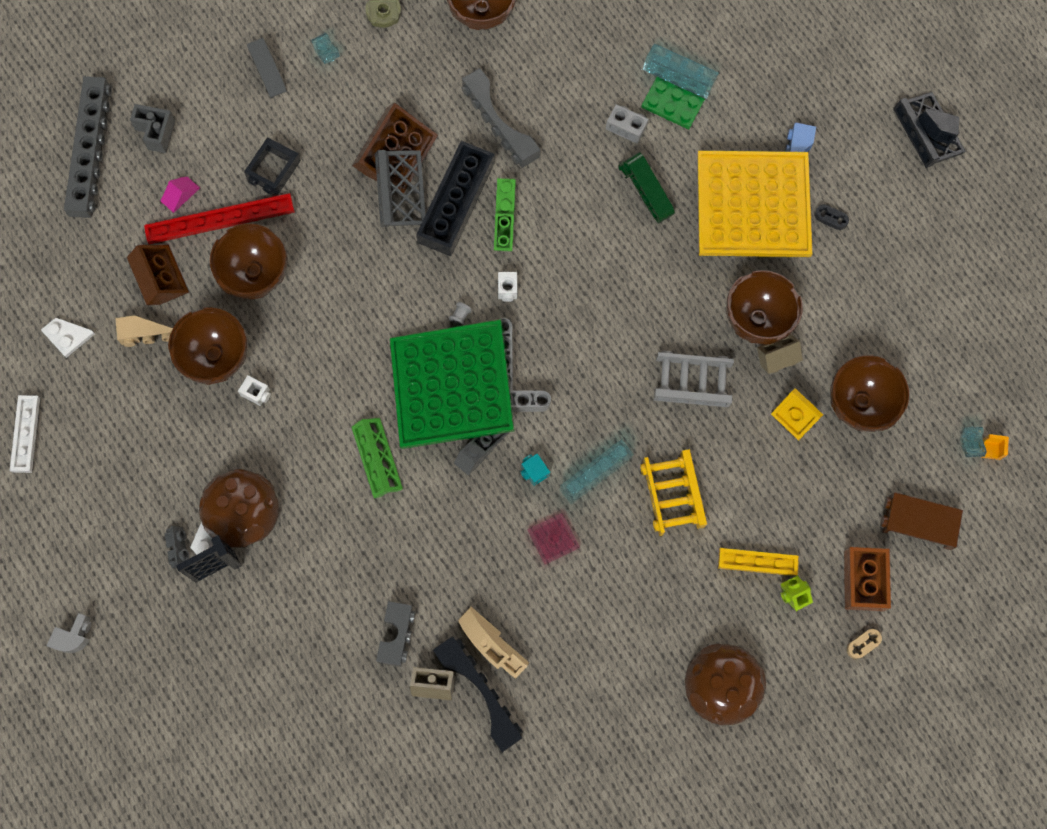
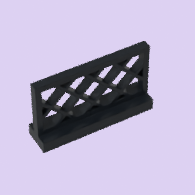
(918, 135)
(210, 561)

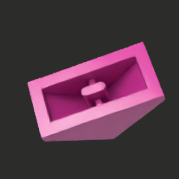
(178, 192)

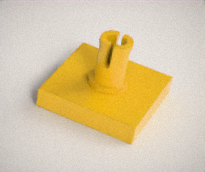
(797, 414)

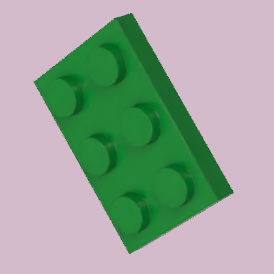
(673, 103)

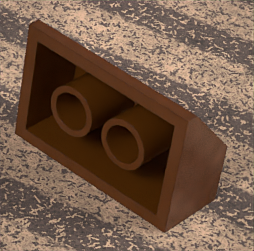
(156, 273)

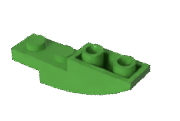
(504, 214)

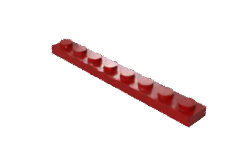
(219, 218)

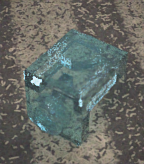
(324, 48)
(972, 442)

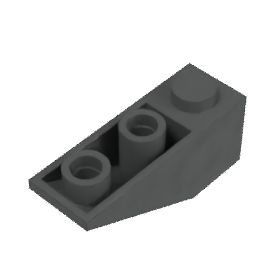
(476, 451)

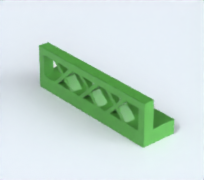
(372, 457)

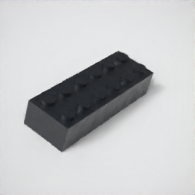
(455, 198)

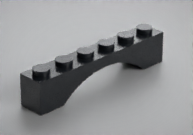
(502, 729)

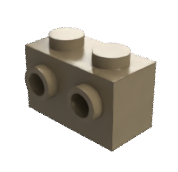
(780, 354)
(432, 683)

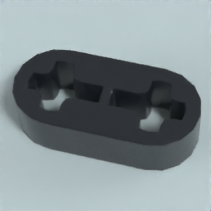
(831, 217)

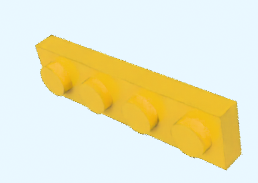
(758, 562)

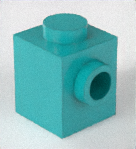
(534, 469)

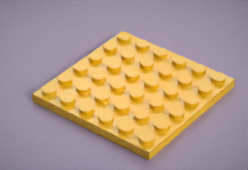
(754, 204)

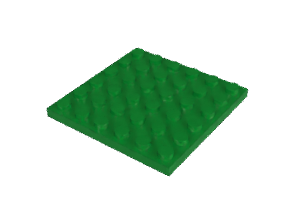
(451, 384)

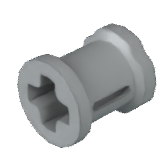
(460, 314)

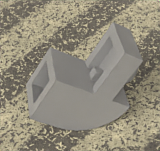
(71, 641)

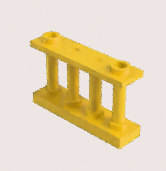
(688, 480)

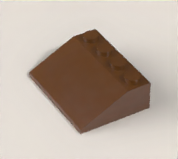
(395, 132)

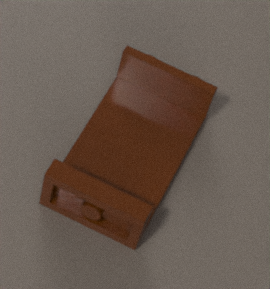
(922, 520)

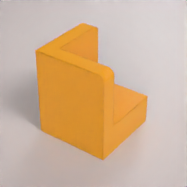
(996, 446)

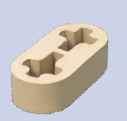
(861, 640)

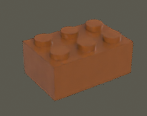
(867, 579)

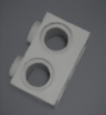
(624, 127)

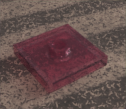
(553, 539)

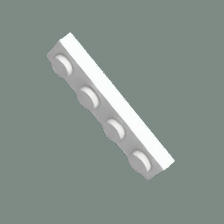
(24, 434)

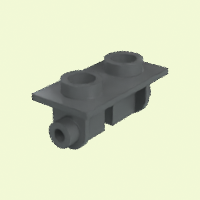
(176, 538)

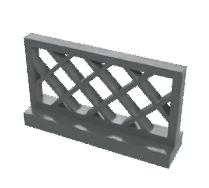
(384, 187)

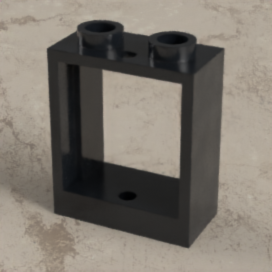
(279, 150)

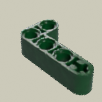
(647, 186)

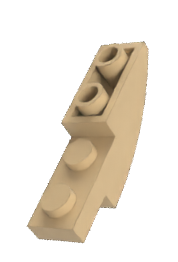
(492, 647)

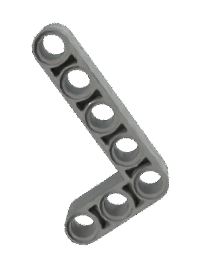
(531, 396)

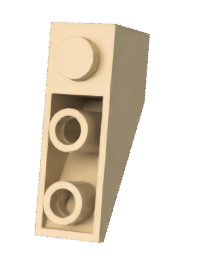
(131, 328)

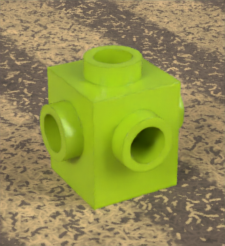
(796, 593)

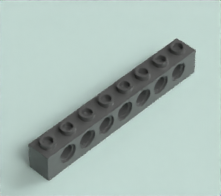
(91, 88)

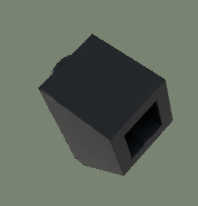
(940, 125)

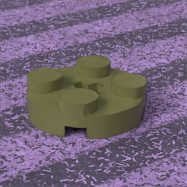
(383, 19)

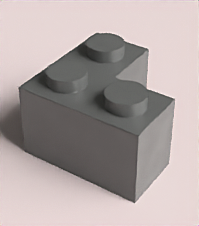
(156, 124)

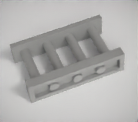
(683, 395)

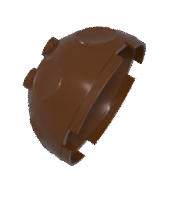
(481, 13)
(248, 261)
(763, 307)
(208, 345)
(869, 394)
(239, 508)
(725, 684)

